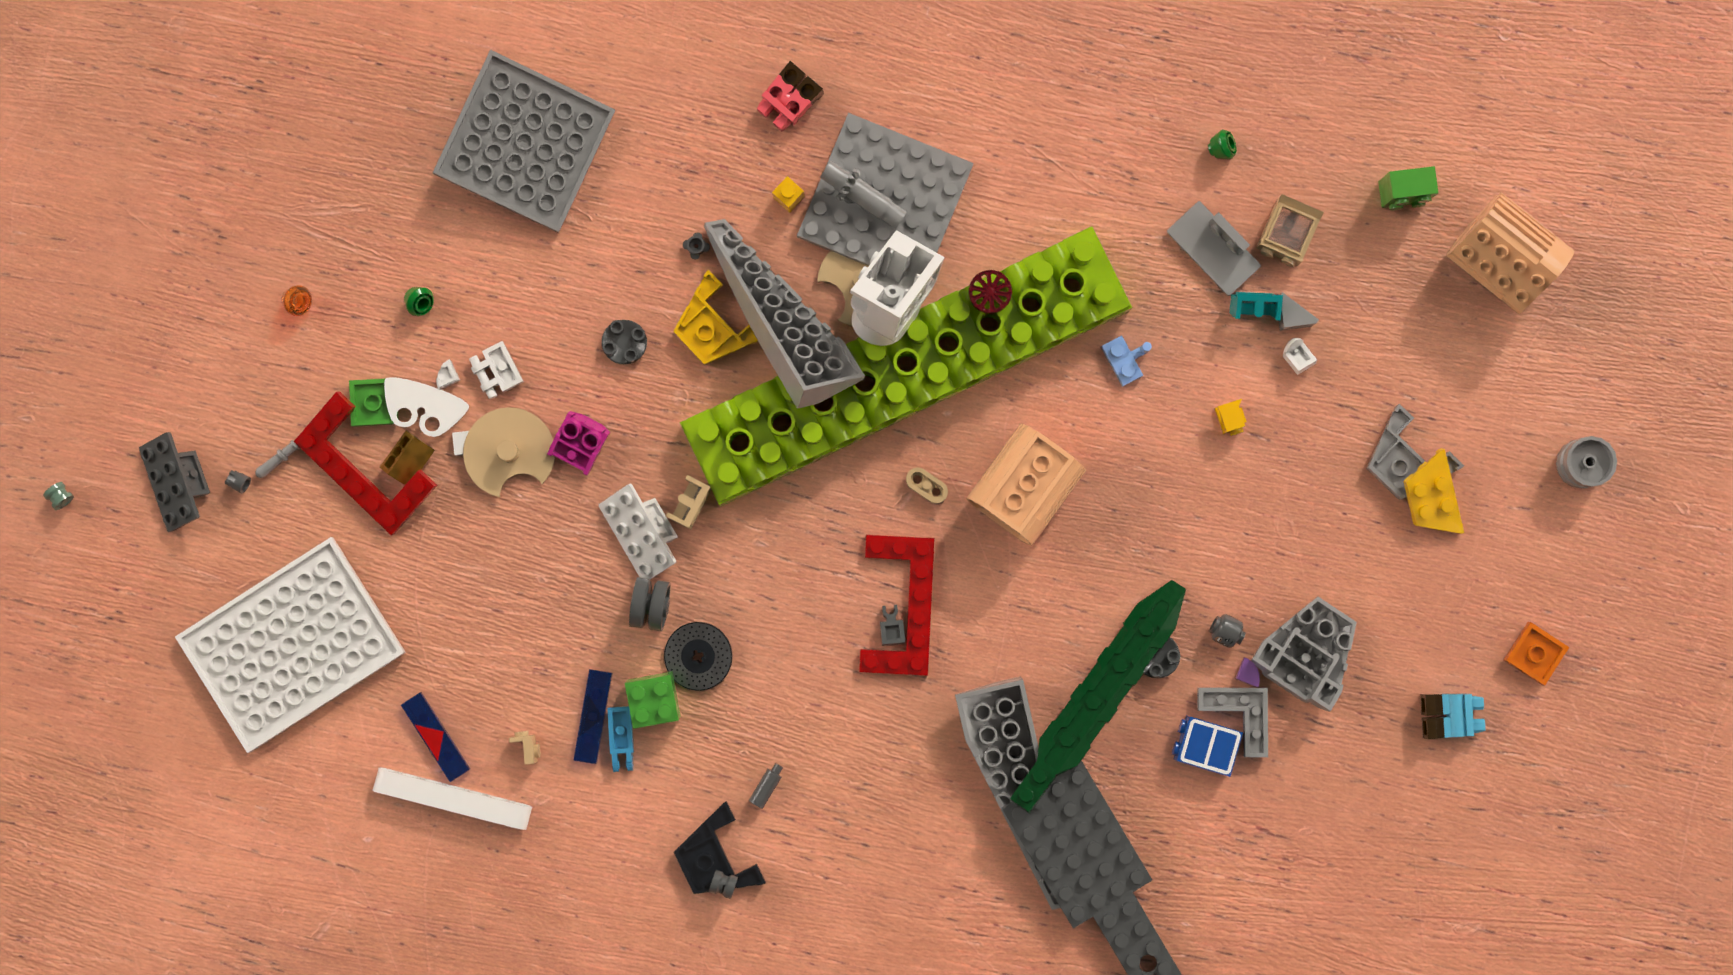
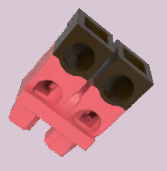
(789, 96)

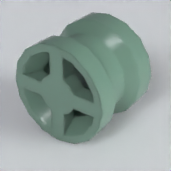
(58, 496)

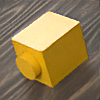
(788, 194)

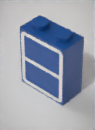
(1207, 745)

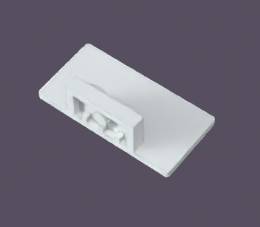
(640, 530)

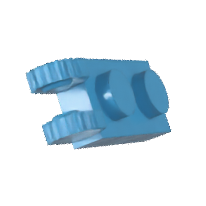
(620, 736)

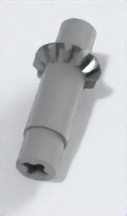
(862, 194)

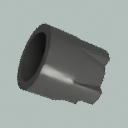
(238, 481)

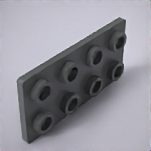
(174, 479)

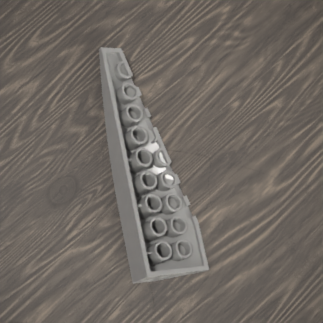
(796, 343)
(1003, 743)

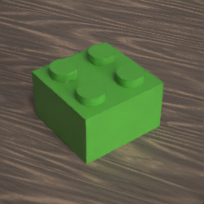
(1408, 187)
(652, 700)

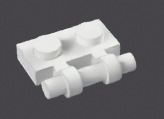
(502, 366)

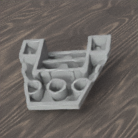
(1309, 654)

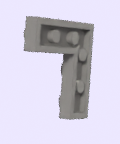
(1255, 713)

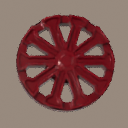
(990, 291)

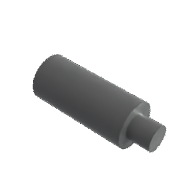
(766, 786)

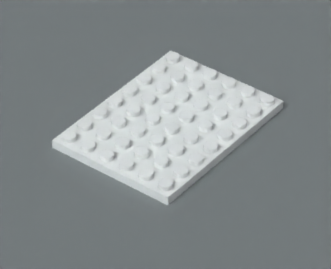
(290, 644)

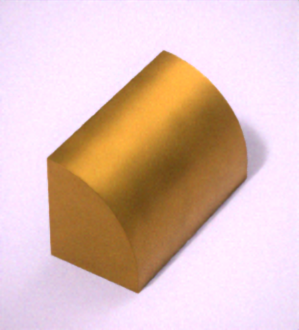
(406, 458)

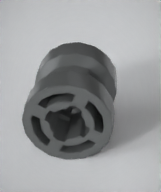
(723, 884)

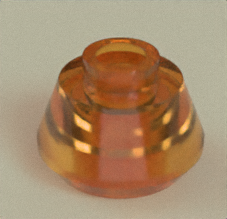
(297, 300)

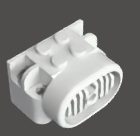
(893, 289)

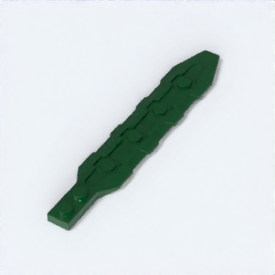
(1102, 691)

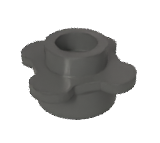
(702, 246)

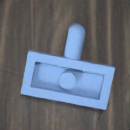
(1123, 360)

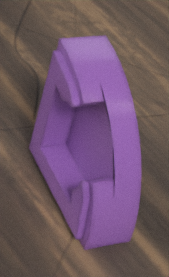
(1248, 673)

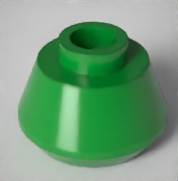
(1223, 145)
(418, 300)

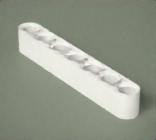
(452, 798)

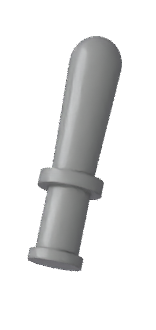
(273, 462)

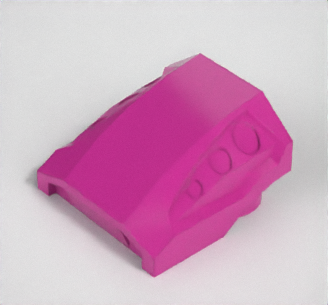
(579, 441)

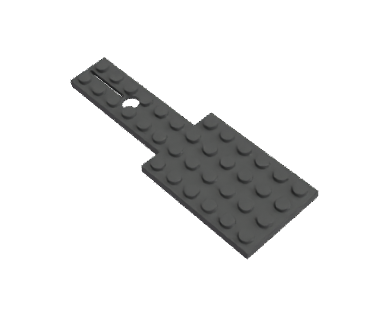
(1091, 867)

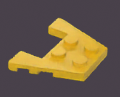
(705, 330)

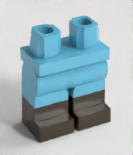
(1458, 718)

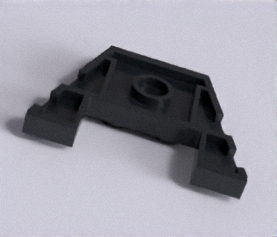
(703, 855)

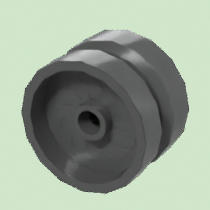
(645, 604)

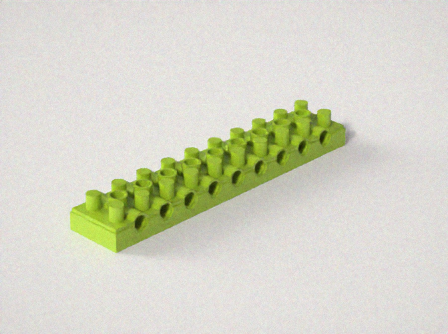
(935, 378)

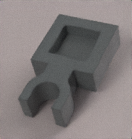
(892, 630)

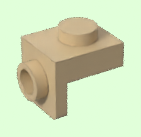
(530, 748)

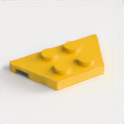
(1433, 495)

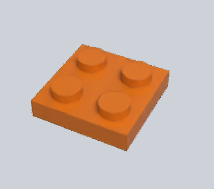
(1536, 653)

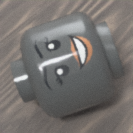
(1227, 630)

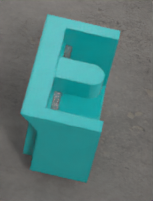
(1256, 304)

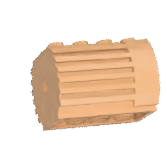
(1510, 253)
(1026, 484)

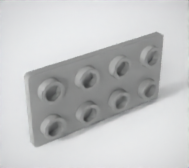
(1214, 247)

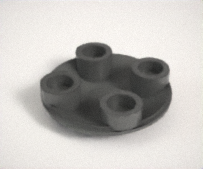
(624, 341)
(1164, 661)

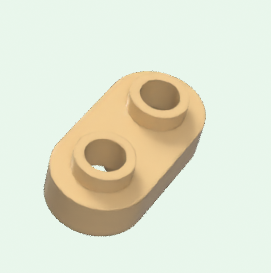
(926, 486)

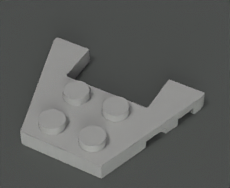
(1395, 459)

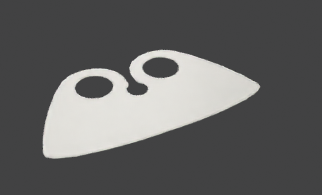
(413, 395)

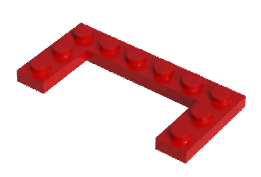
(315, 444)
(921, 556)

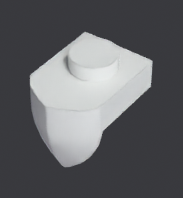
(1298, 355)

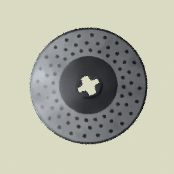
(715, 662)

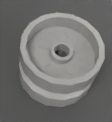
(1599, 457)

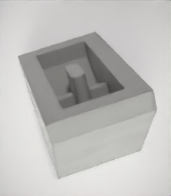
(1294, 316)

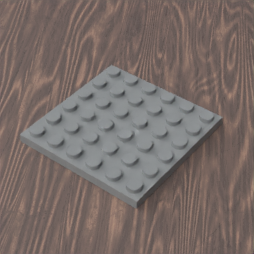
(524, 141)
(904, 170)

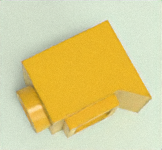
(1231, 417)

